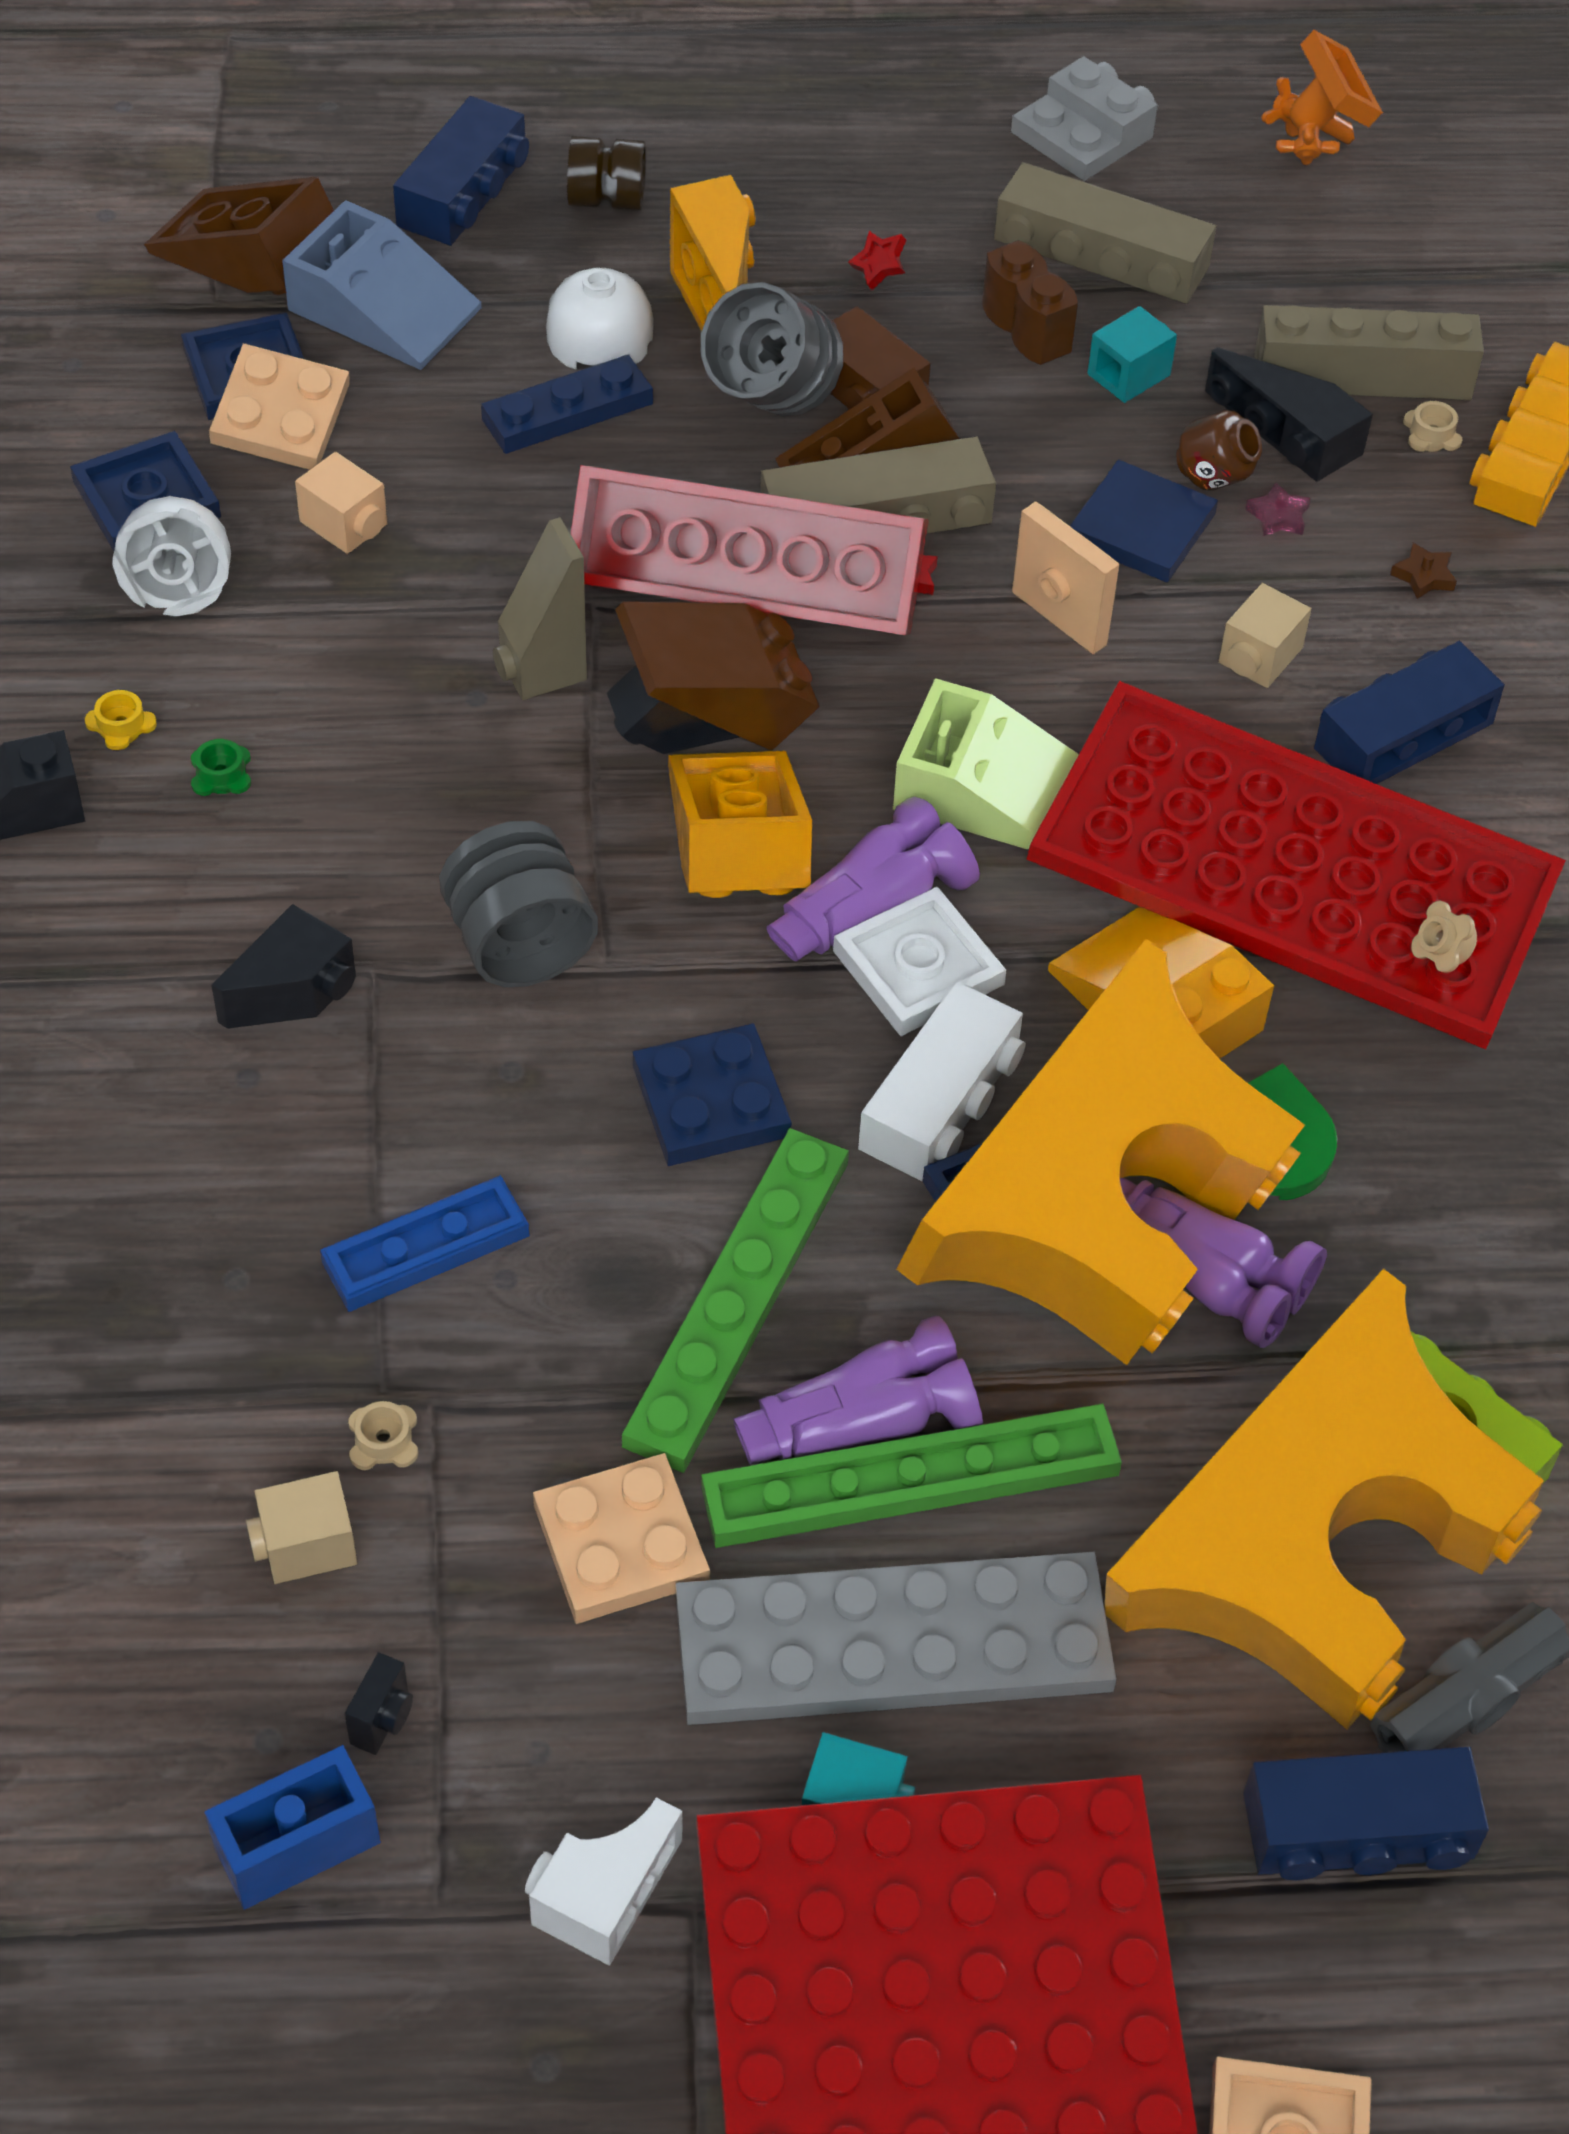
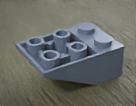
(376, 286)

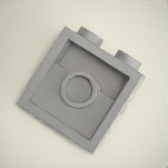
(1087, 118)

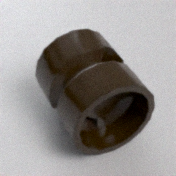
(606, 173)

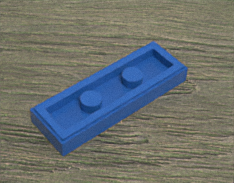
(424, 1243)

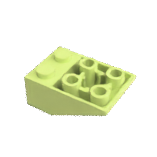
(981, 765)

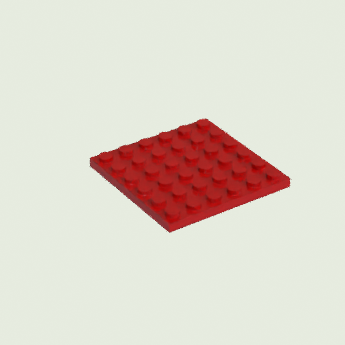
(944, 1965)

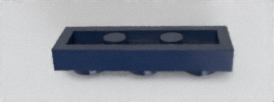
(566, 404)

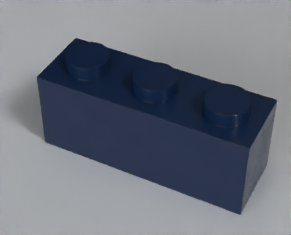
(460, 170)
(1409, 714)
(1365, 1812)

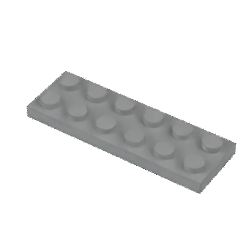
(893, 1638)

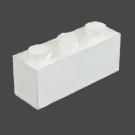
(942, 1081)

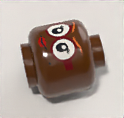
(1219, 450)

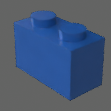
(293, 1827)

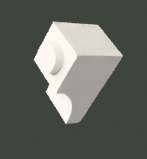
(600, 1885)

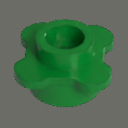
(220, 768)

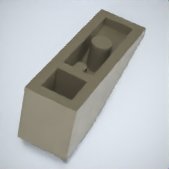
(545, 619)

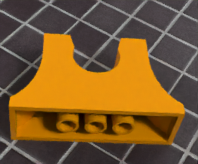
(1044, 1189)
(1334, 1444)

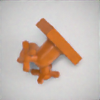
(1335, 89)

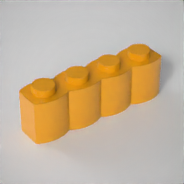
(1532, 447)

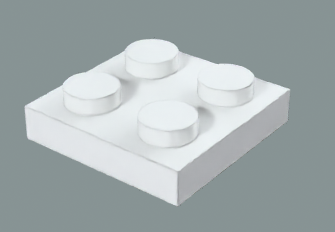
(915, 957)

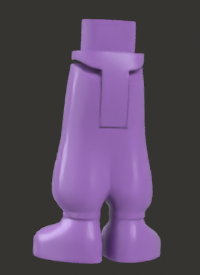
(876, 875)
(1231, 1261)
(866, 1399)

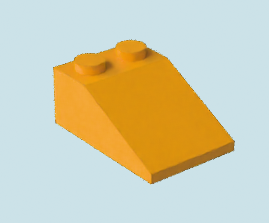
(709, 241)
(740, 823)
(1211, 980)

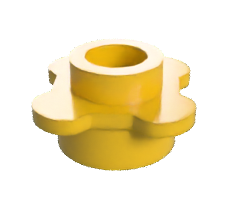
(119, 719)

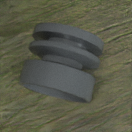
(771, 349)
(518, 904)

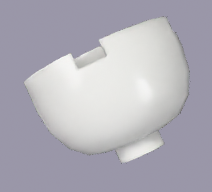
(599, 318)
(172, 556)

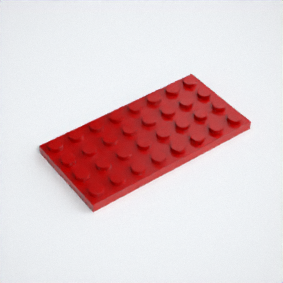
(1294, 860)

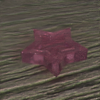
(1279, 511)

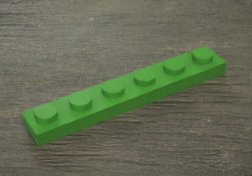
(735, 1300)
(909, 1475)

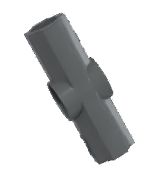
(1474, 1683)

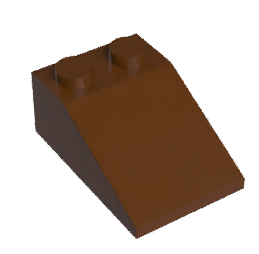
(243, 231)
(722, 665)

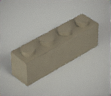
(1105, 232)
(1376, 349)
(929, 481)

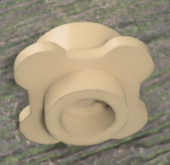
(1433, 427)
(1445, 937)
(379, 1419)

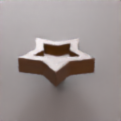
(1425, 571)

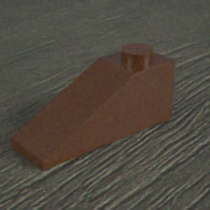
(890, 419)

